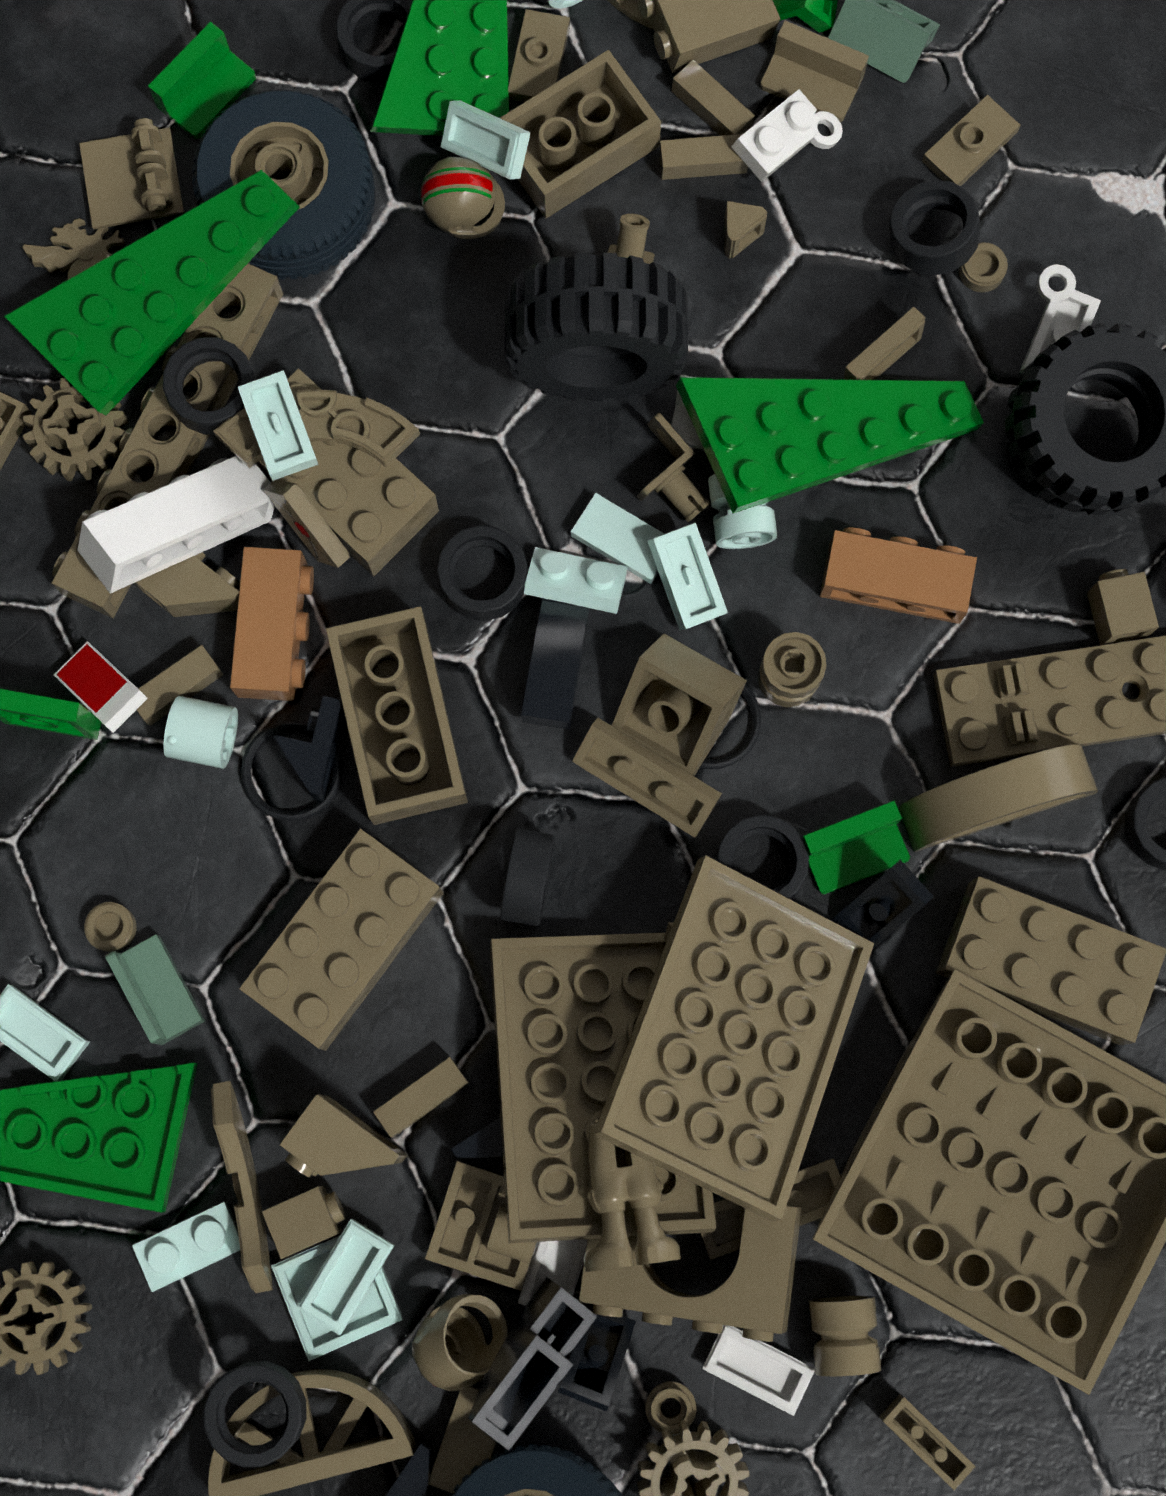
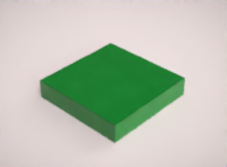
(48, 714)

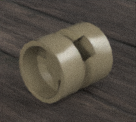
(791, 669)
(844, 1331)

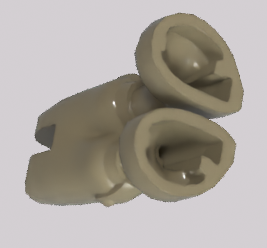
(611, 1187)

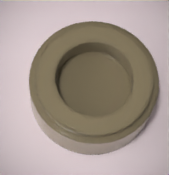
(984, 269)
(110, 927)

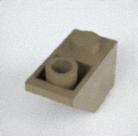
(192, 588)

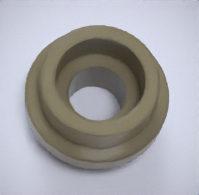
(666, 1390)

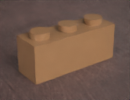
(898, 575)
(271, 624)

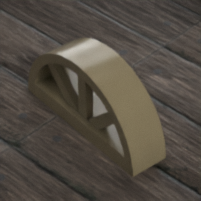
(998, 795)
(314, 1465)

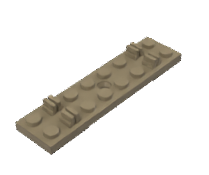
(1052, 700)

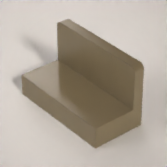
(818, 67)

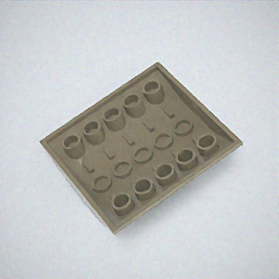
(1010, 1181)

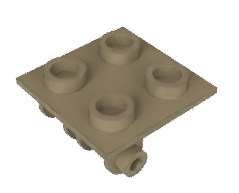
(131, 176)

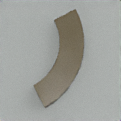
(331, 418)
(239, 1162)

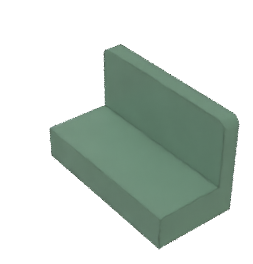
(885, 32)
(155, 990)

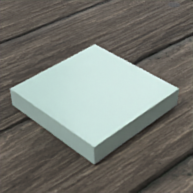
(374, 1313)

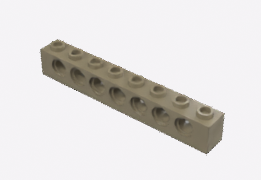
(258, 297)

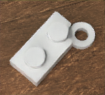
(784, 134)
(1062, 314)

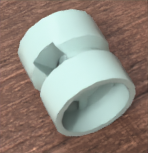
(742, 529)

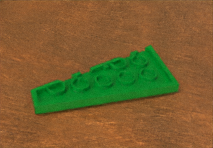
(445, 56)
(135, 304)
(803, 432)
(98, 1135)

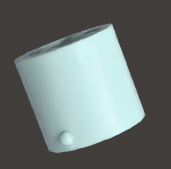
(200, 732)

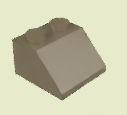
(678, 703)
(335, 1141)

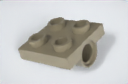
(474, 1230)

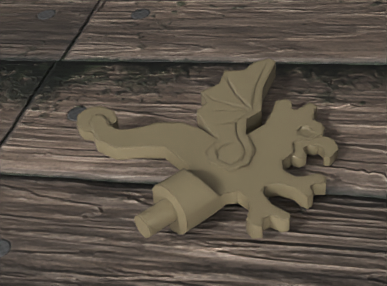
(83, 250)

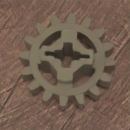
(55, 423)
(39, 1337)
(706, 1466)

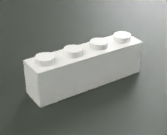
(174, 522)

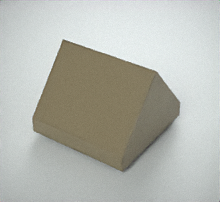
(742, 226)

